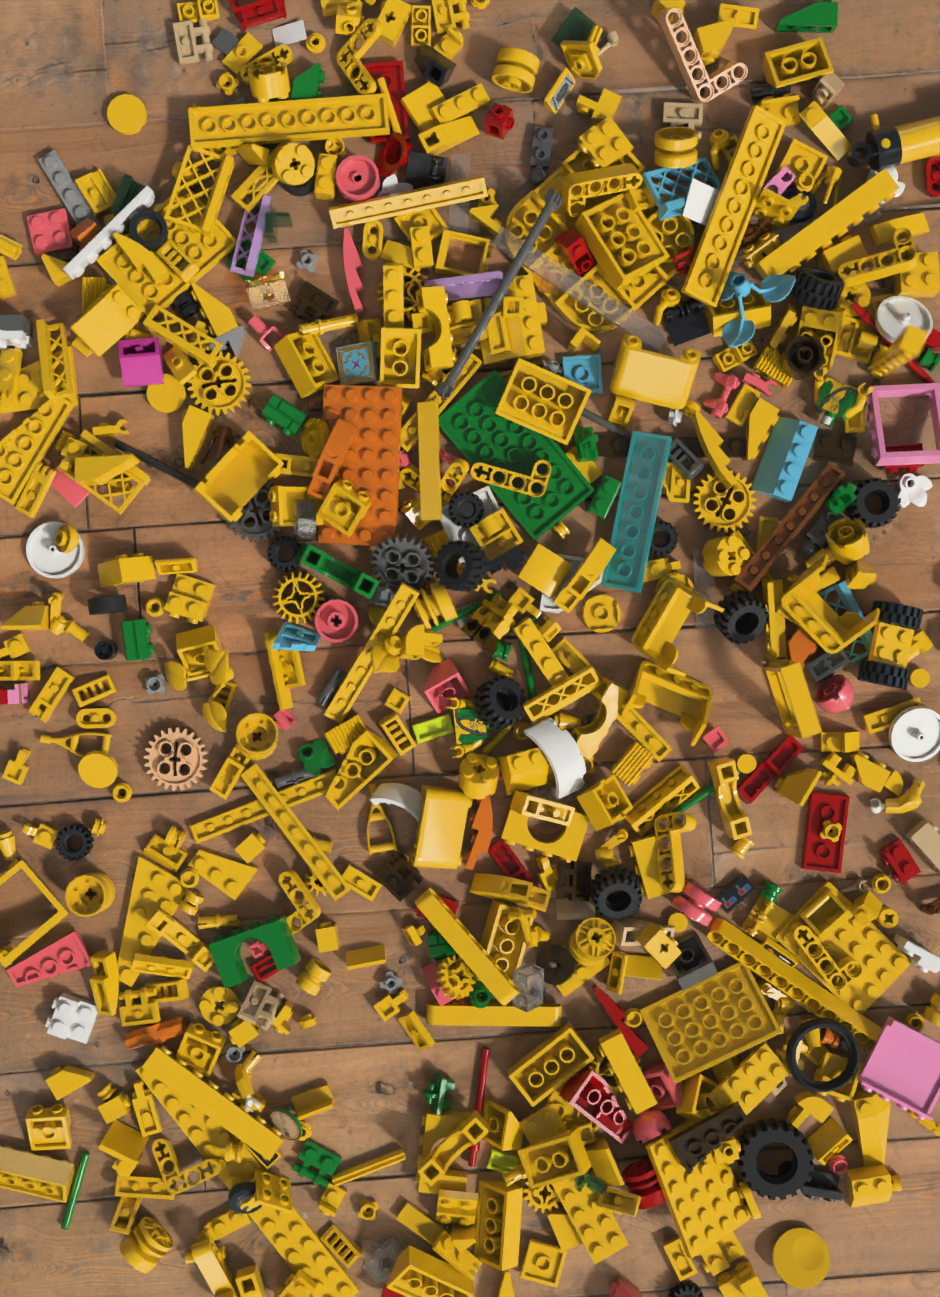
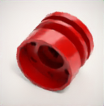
(642, 1181)

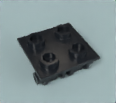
(425, 169)
(686, 321)

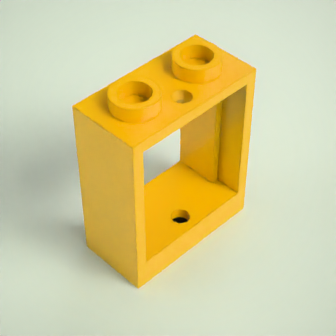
(464, 239)

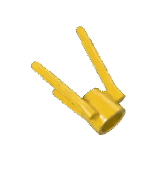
(832, 179)

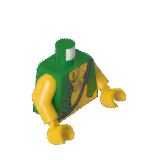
(837, 398)
(469, 731)

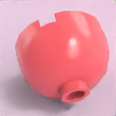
(835, 695)
(650, 1125)

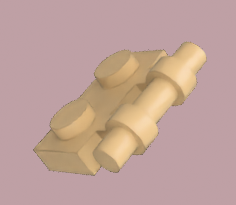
(186, 41)
(683, 114)
(254, 1003)

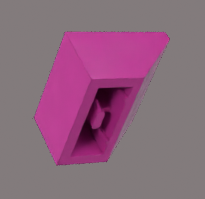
(141, 362)

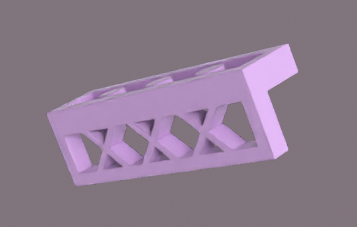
(256, 242)
(469, 286)

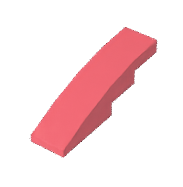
(352, 264)

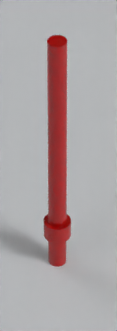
(867, 318)
(479, 1101)

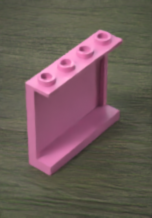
(904, 1068)

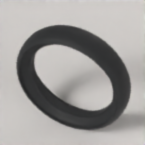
(850, 1068)

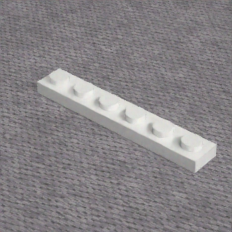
(104, 239)

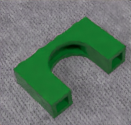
(336, 570)
(273, 932)

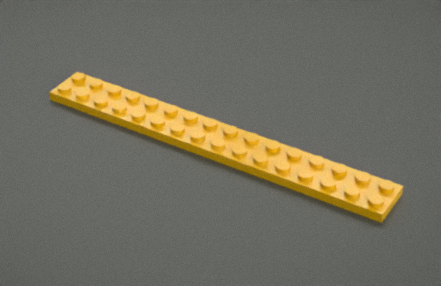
(286, 1231)

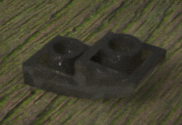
(305, 520)

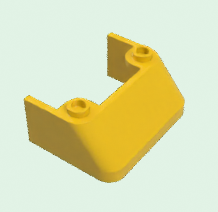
(818, 618)
(664, 621)
(672, 693)

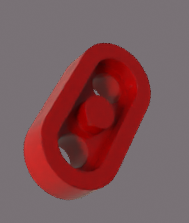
(932, 177)

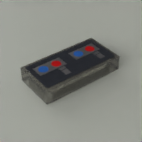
(735, 893)

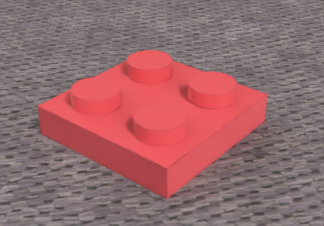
(50, 232)

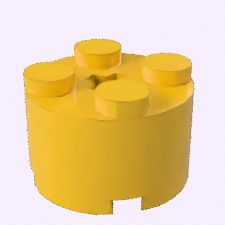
(269, 81)
(293, 175)
(848, 540)
(725, 556)
(478, 775)

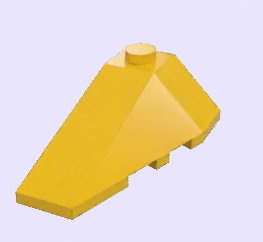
(363, 762)
(871, 1125)

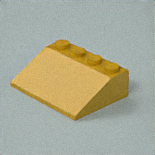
(621, 240)
(524, 332)
(542, 401)

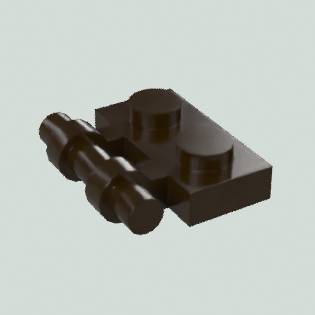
(315, 299)
(393, 880)
(579, 880)

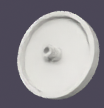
(898, 313)
(45, 557)
(915, 733)

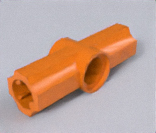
(155, 1033)

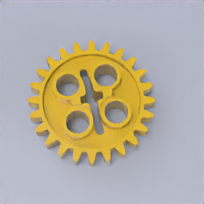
(222, 401)
(739, 509)

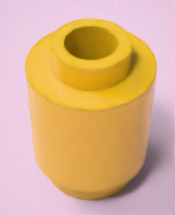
(188, 176)

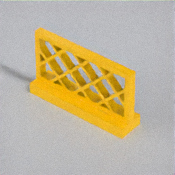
(217, 190)
(133, 473)

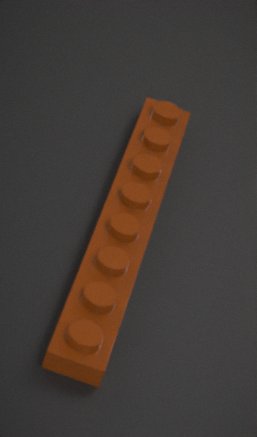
(789, 527)

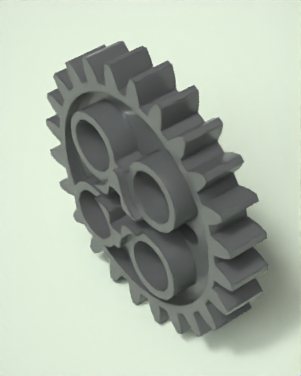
(248, 513)
(404, 548)

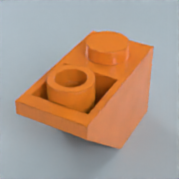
(800, 645)

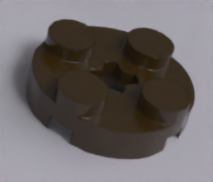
(563, 957)

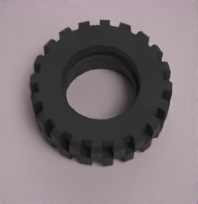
(781, 1184)

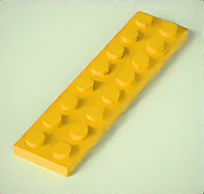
(593, 1224)

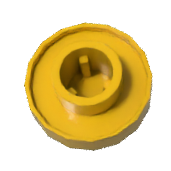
(66, 538)

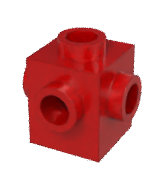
(499, 121)

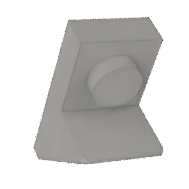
(234, 338)

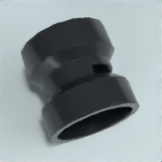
(186, 305)
(102, 649)

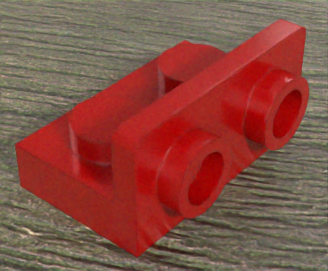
(900, 861)

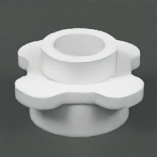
(675, 417)

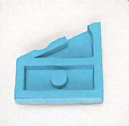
(296, 638)

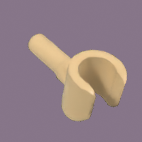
(613, 40)
(857, 886)

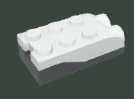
(15, 331)

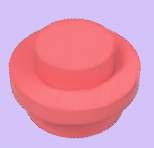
(838, 1164)

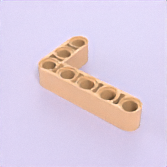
(694, 60)

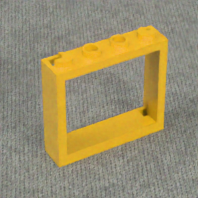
(792, 698)
(62, 912)

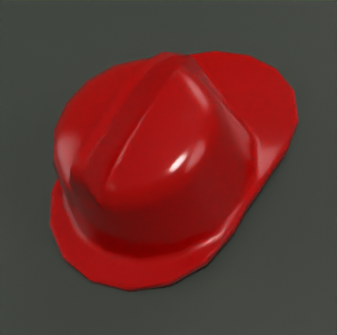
(393, 155)

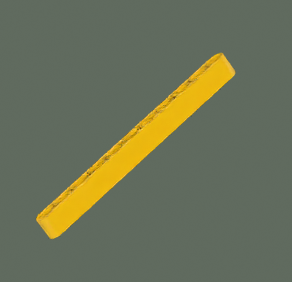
(791, 981)

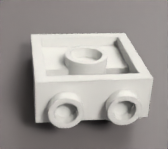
(920, 957)
(72, 1018)

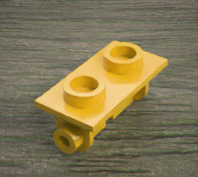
(766, 244)

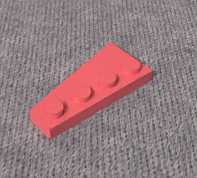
(58, 958)

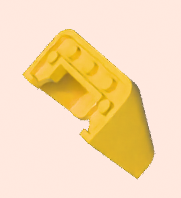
(652, 375)
(238, 477)
(440, 828)

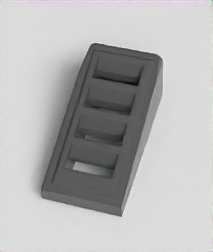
(678, 463)

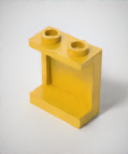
(283, 505)

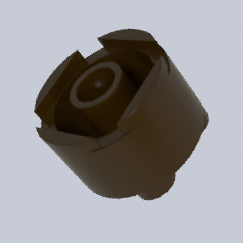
(810, 349)

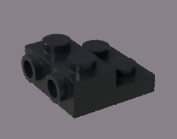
(510, 560)

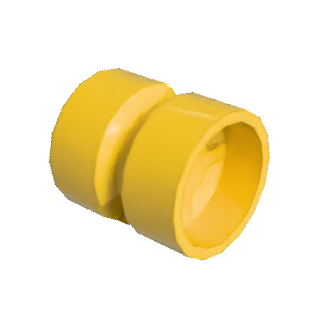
(315, 974)
(931, 1012)

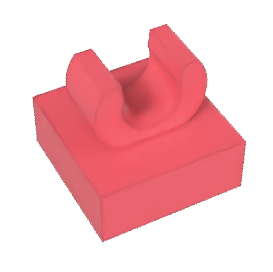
(285, 719)
(715, 739)

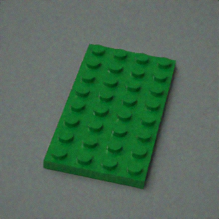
(510, 446)

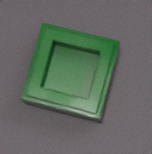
(841, 117)

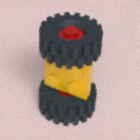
(891, 645)

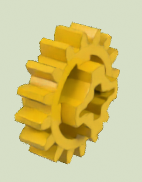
(455, 977)
(544, 1202)

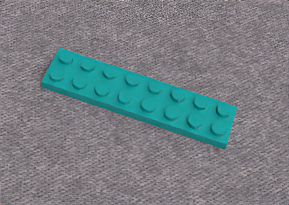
(637, 510)

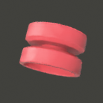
(355, 169)
(329, 612)
(696, 902)

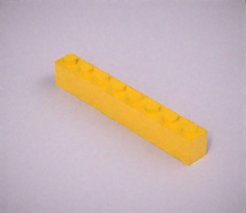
(829, 225)
(213, 1102)

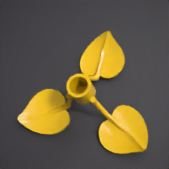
(384, 661)
(220, 673)

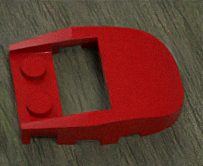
(258, 12)

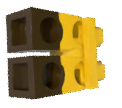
(490, 622)

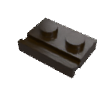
(834, 448)

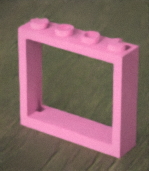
(876, 435)

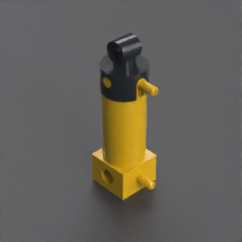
(897, 144)

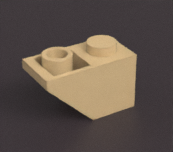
(827, 89)

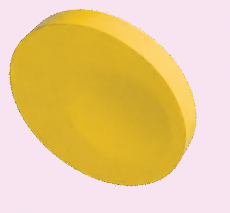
(801, 1258)

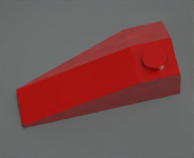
(593, 1098)

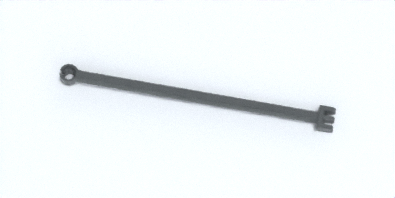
(553, 202)

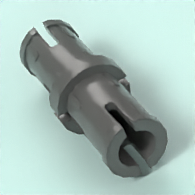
(331, 686)
(293, 776)

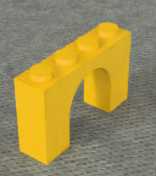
(565, 845)
(436, 1128)

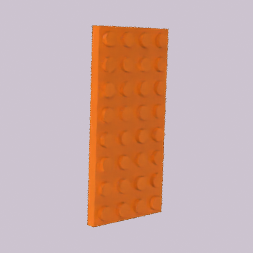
(371, 459)

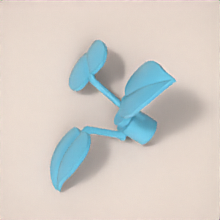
(773, 288)

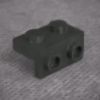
(823, 1185)

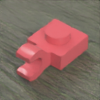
(753, 380)
(258, 948)

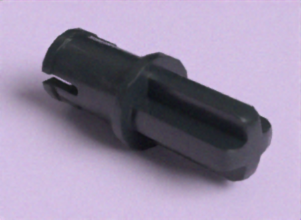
(768, 90)

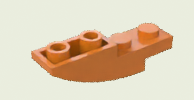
(331, 458)
(483, 822)

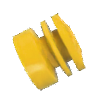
(434, 605)
(257, 725)
(79, 895)
(587, 950)
(146, 1244)

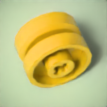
(515, 70)
(675, 147)

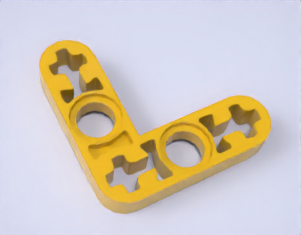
(354, 59)
(450, 474)
(302, 911)
(177, 1172)

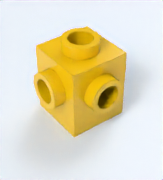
(348, 19)
(727, 1151)

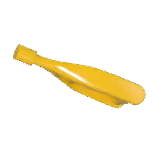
(74, 741)
(375, 817)

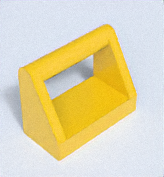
(833, 922)

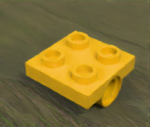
(463, 320)
(856, 341)
(496, 534)

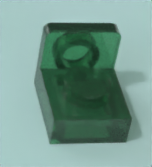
(594, 1183)

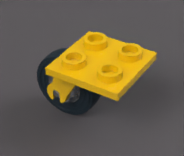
(782, 209)
(262, 1190)

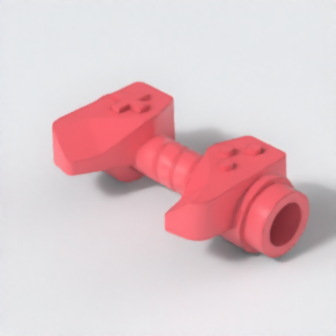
(719, 406)

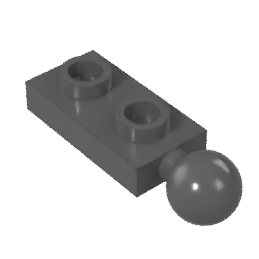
(540, 153)
(817, 532)

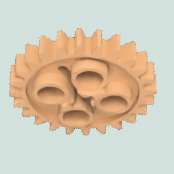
(193, 760)

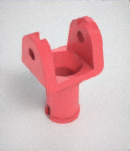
(263, 330)

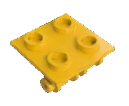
(766, 919)

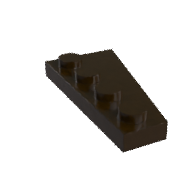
(701, 1138)

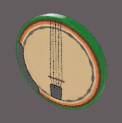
(286, 1123)

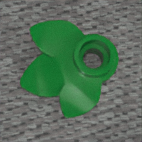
(319, 756)
(481, 991)

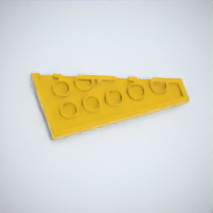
(30, 387)
(28, 446)
(151, 890)

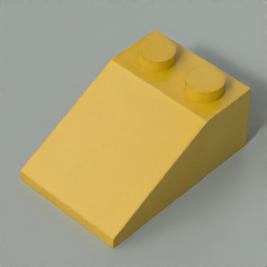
(107, 320)
(400, 357)
(695, 1102)
(555, 1159)

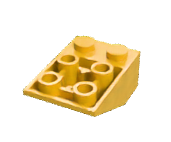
(826, 327)

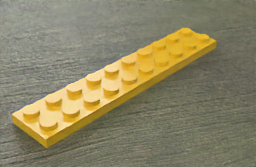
(289, 121)
(733, 206)

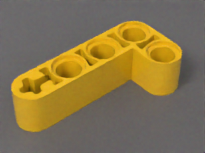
(606, 180)
(877, 260)
(510, 476)
(676, 881)
(820, 954)
(214, 1269)

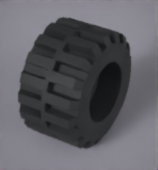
(817, 287)
(888, 498)
(447, 566)
(749, 625)
(488, 708)
(618, 905)

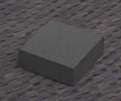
(225, 41)

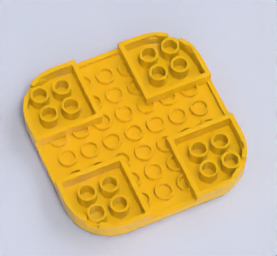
(674, 233)

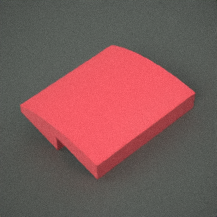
(68, 488)

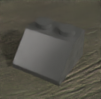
(693, 963)

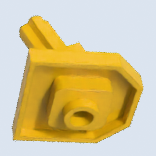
(583, 55)

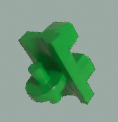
(586, 444)
(841, 498)
(436, 1093)

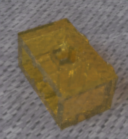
(258, 288)

